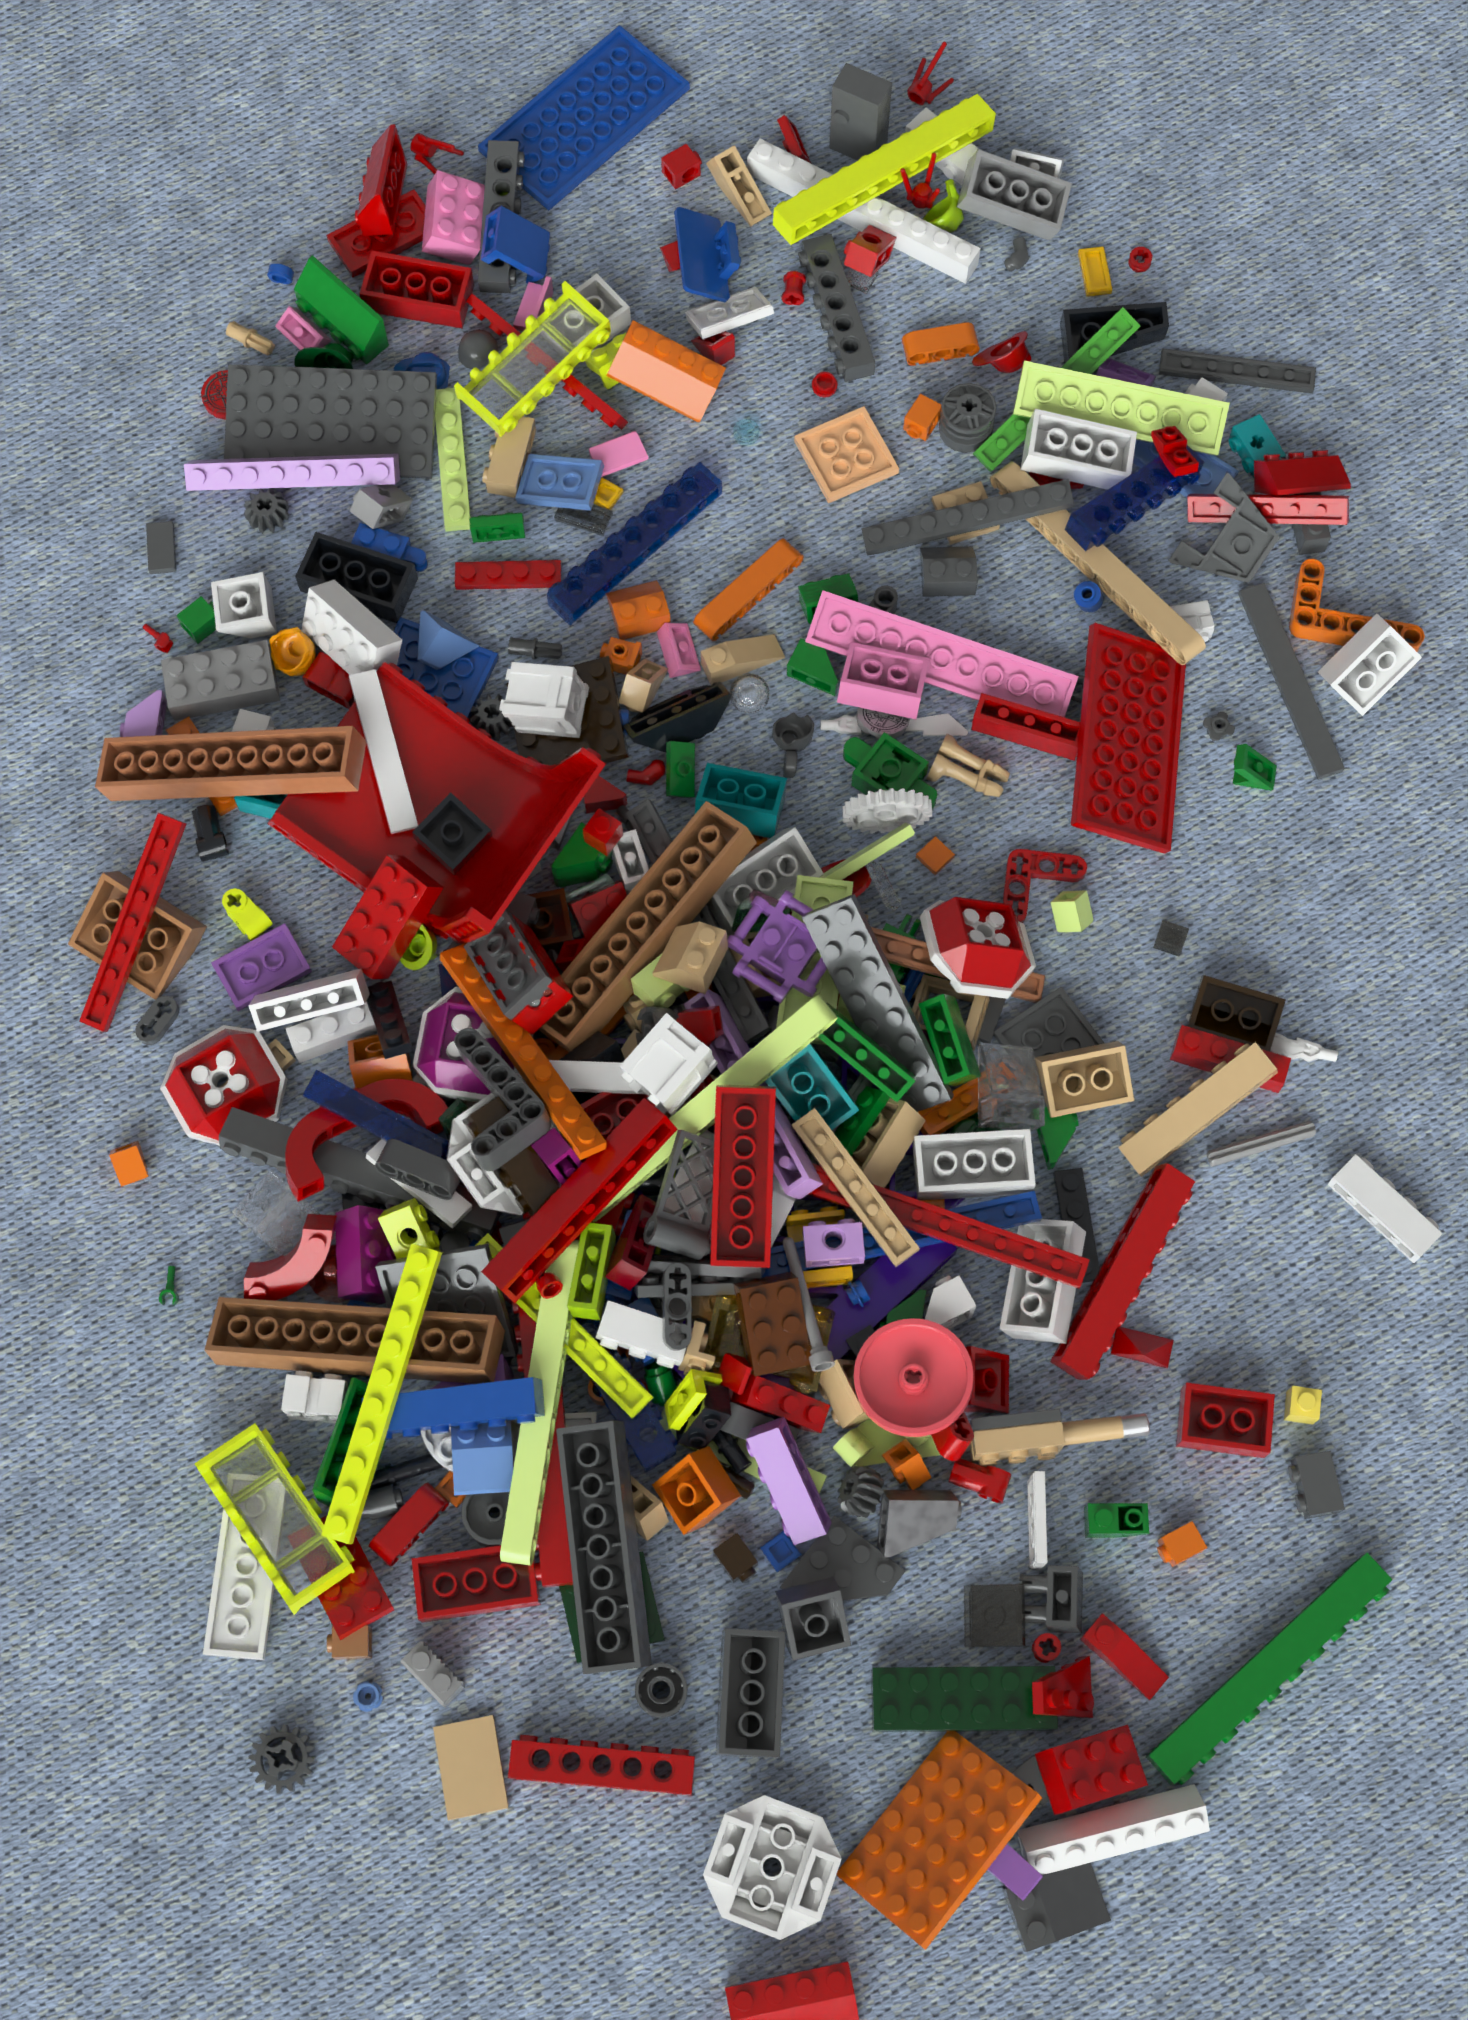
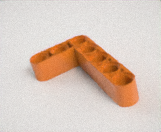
(1340, 621)

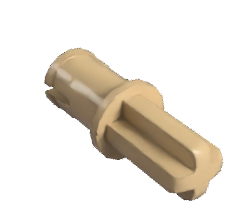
(250, 338)

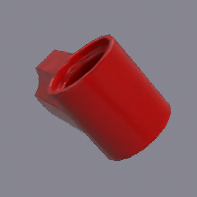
(986, 1481)

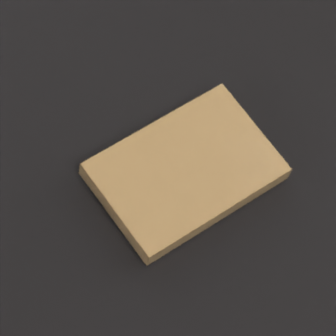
(470, 1767)

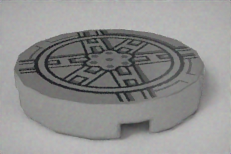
(878, 722)

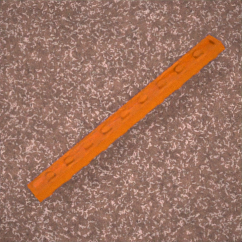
(526, 1057)

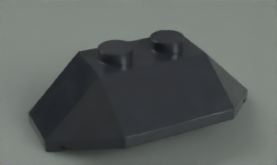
(680, 717)

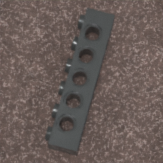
(500, 156)
(823, 252)

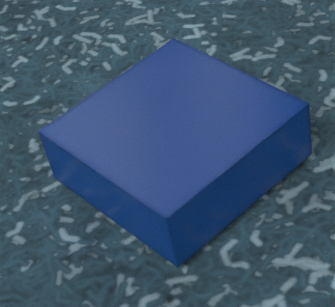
(780, 1551)

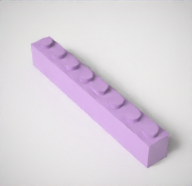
(292, 472)
(791, 1161)

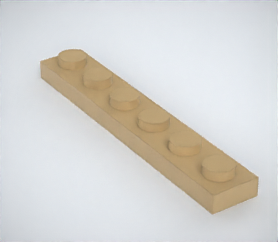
(855, 1187)

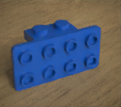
(706, 253)

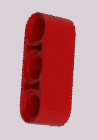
(407, 1523)

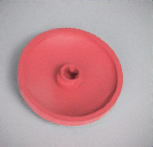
(913, 1377)

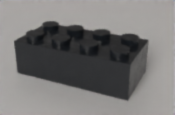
(370, 576)

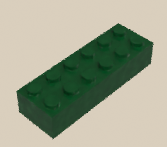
(957, 1699)

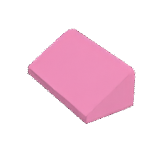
(301, 330)
(619, 453)
(678, 649)

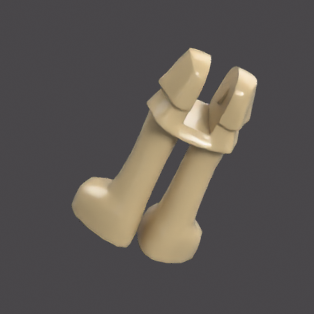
(979, 782)

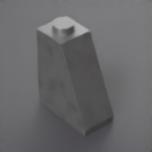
(915, 1518)

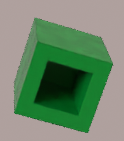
(198, 619)

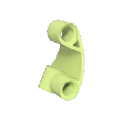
(869, 1441)

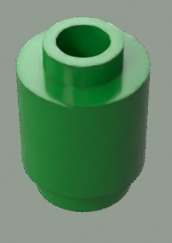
(660, 1382)

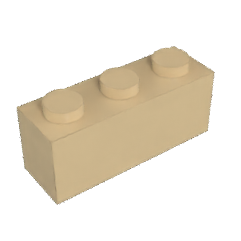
(509, 458)

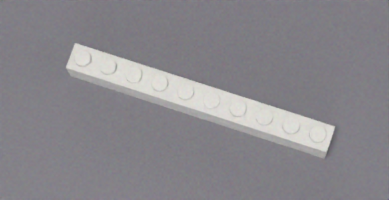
(913, 234)

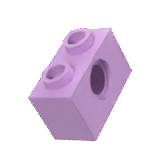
(819, 1254)

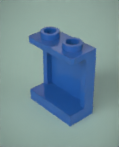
(516, 243)

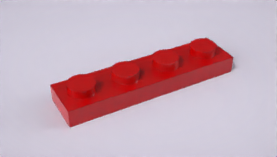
(507, 574)

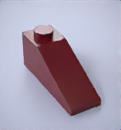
(631, 1254)

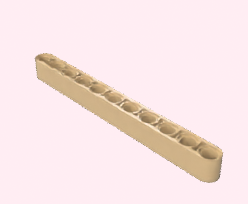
(1110, 575)

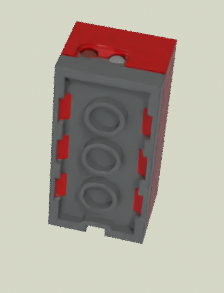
(519, 973)

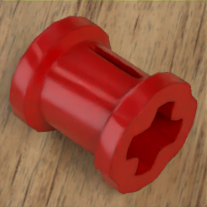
(793, 288)
(1055, 1645)

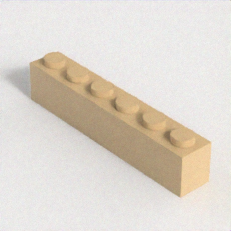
(1198, 1108)

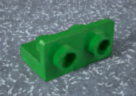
(497, 527)

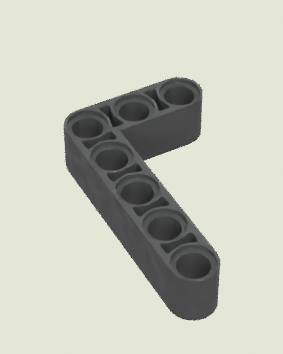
(515, 1094)

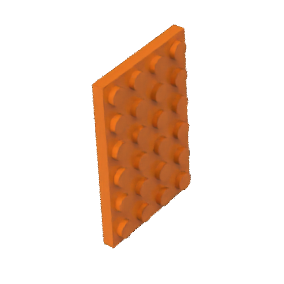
(938, 1837)

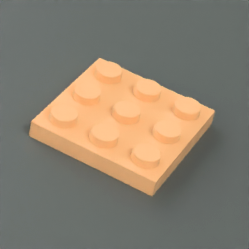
(846, 454)

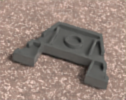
(1240, 544)

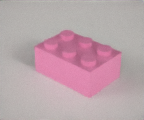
(453, 218)

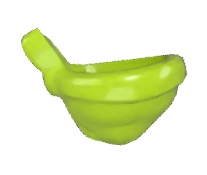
(945, 213)

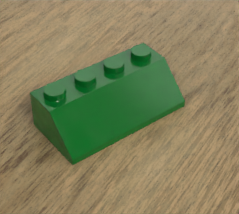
(340, 311)
(339, 1442)

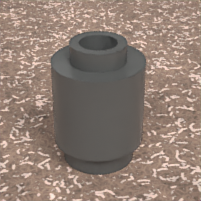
(382, 1502)

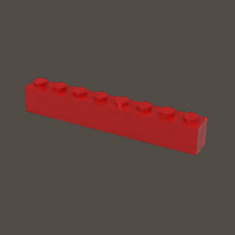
(579, 1200)
(1123, 1272)

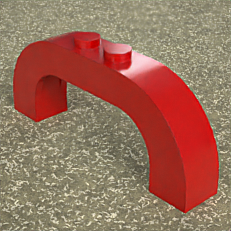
(320, 1125)

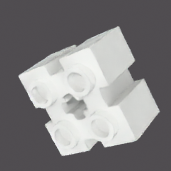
(313, 1398)

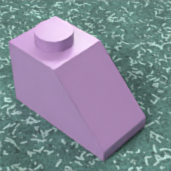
(146, 717)

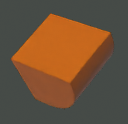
(129, 1163)

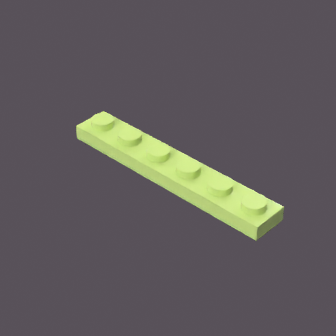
(452, 461)

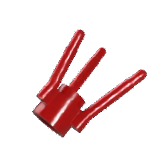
(921, 90)
(426, 147)
(922, 194)

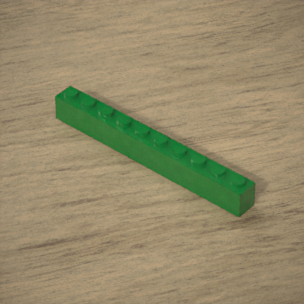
(1268, 1669)

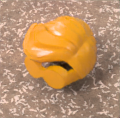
(292, 651)

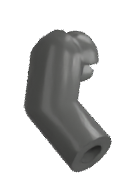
(1019, 257)

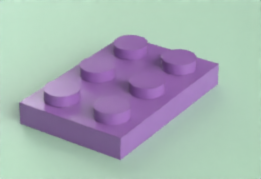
(261, 966)

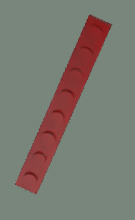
(572, 385)
(132, 922)

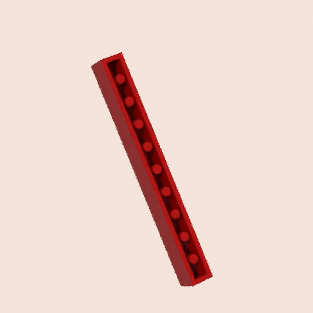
(552, 1539)

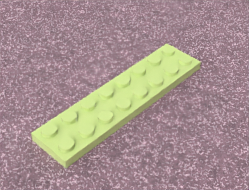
(1121, 405)

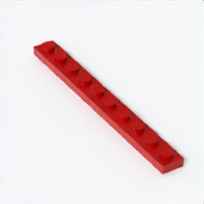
(972, 1234)

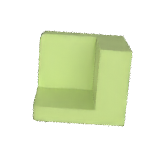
(1072, 911)

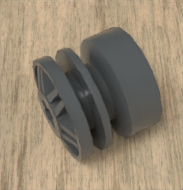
(967, 417)

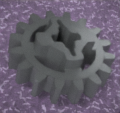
(275, 1772)

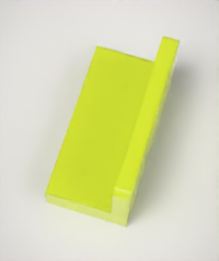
(688, 1397)

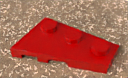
(1065, 1691)

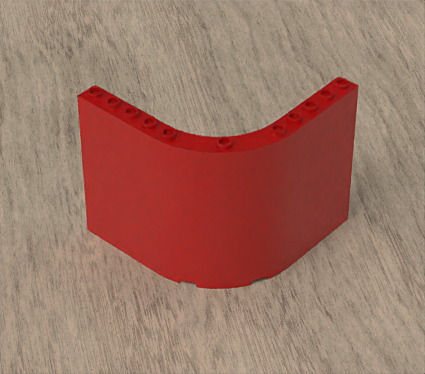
(440, 755)

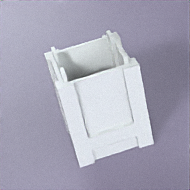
(545, 699)
(668, 1065)

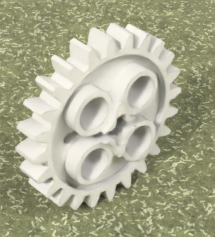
(886, 810)

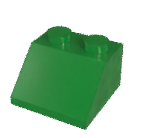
(579, 862)

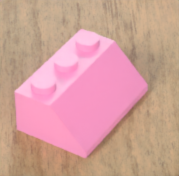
(883, 680)

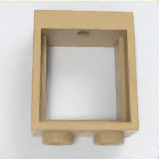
(942, 986)

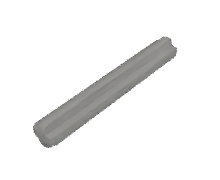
(1261, 1143)

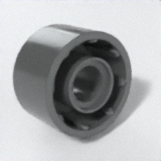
(644, 1690)

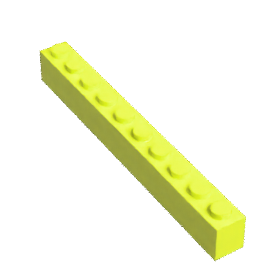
(881, 169)

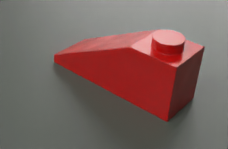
(1124, 1656)

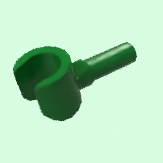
(169, 1287)

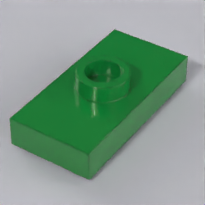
(680, 769)

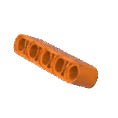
(748, 588)

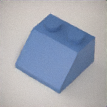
(482, 1459)

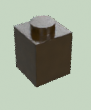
(736, 1559)

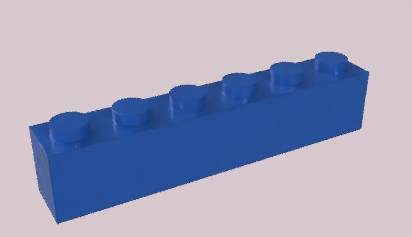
(467, 1407)

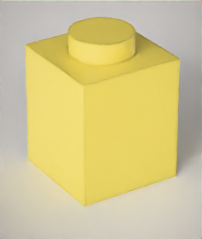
(1302, 1405)

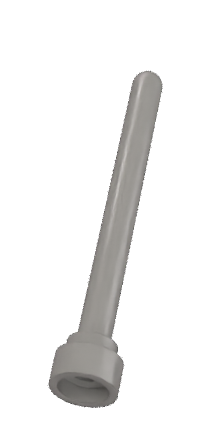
(820, 1357)

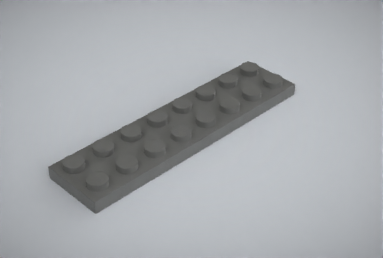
(875, 995)

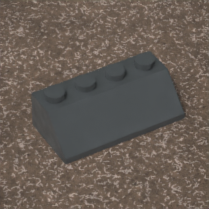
(750, 1693)

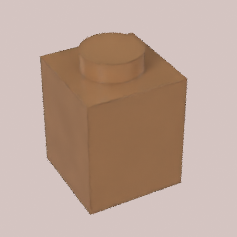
(355, 1646)

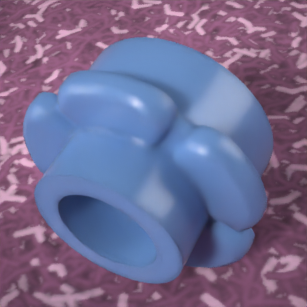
(368, 1704)

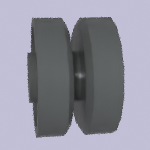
(477, 1518)

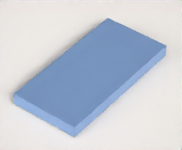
(1211, 472)

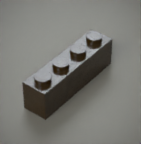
(523, 1172)

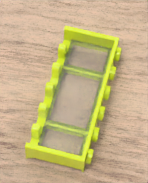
(535, 360)
(275, 1516)

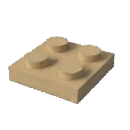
(961, 496)

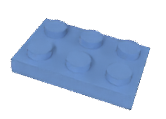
(559, 482)

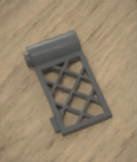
(671, 1230)

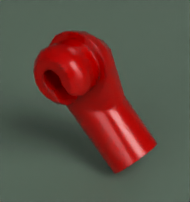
(649, 775)

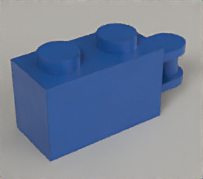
(390, 544)

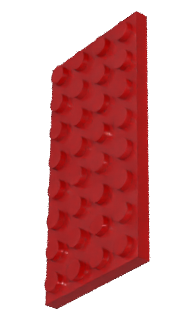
(1128, 740)

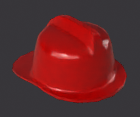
(1006, 355)

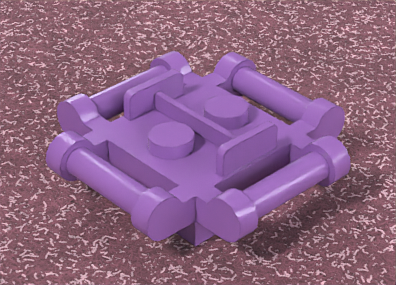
(779, 948)

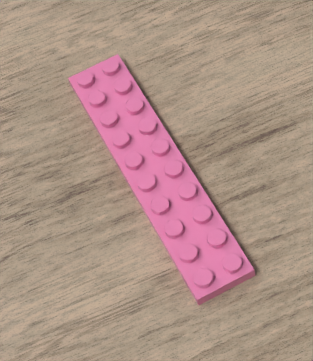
(954, 661)

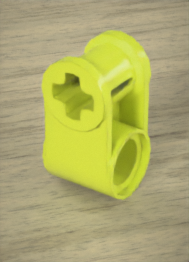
(248, 916)

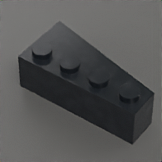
(1083, 323)

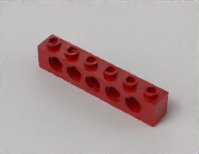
(523, 1767)

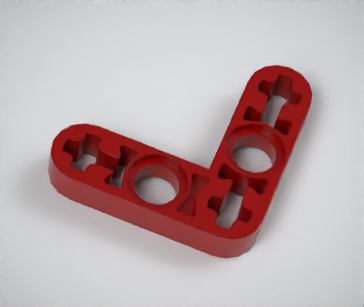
(1033, 870)

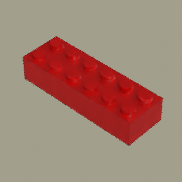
(743, 1176)

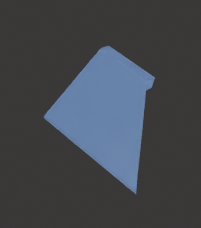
(440, 642)

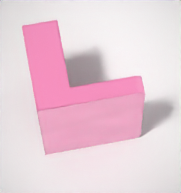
(533, 302)

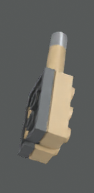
(1044, 1434)

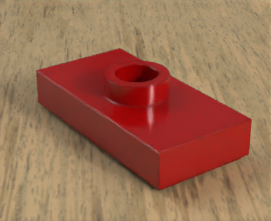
(792, 142)

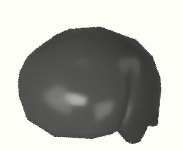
(475, 348)
(787, 727)

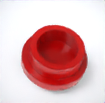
(824, 384)

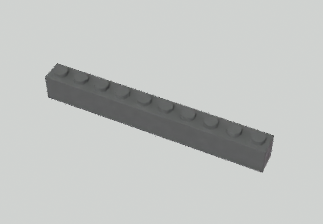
(342, 1168)

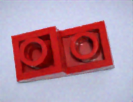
(1172, 449)

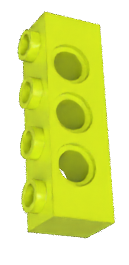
(407, 1215)

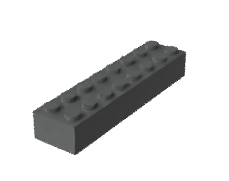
(603, 1547)

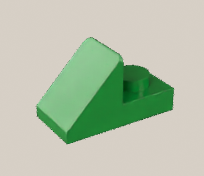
(1253, 769)

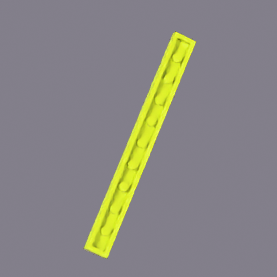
(381, 1394)

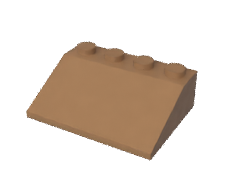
(165, 946)

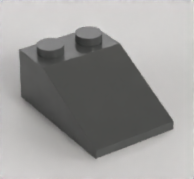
(1058, 1907)

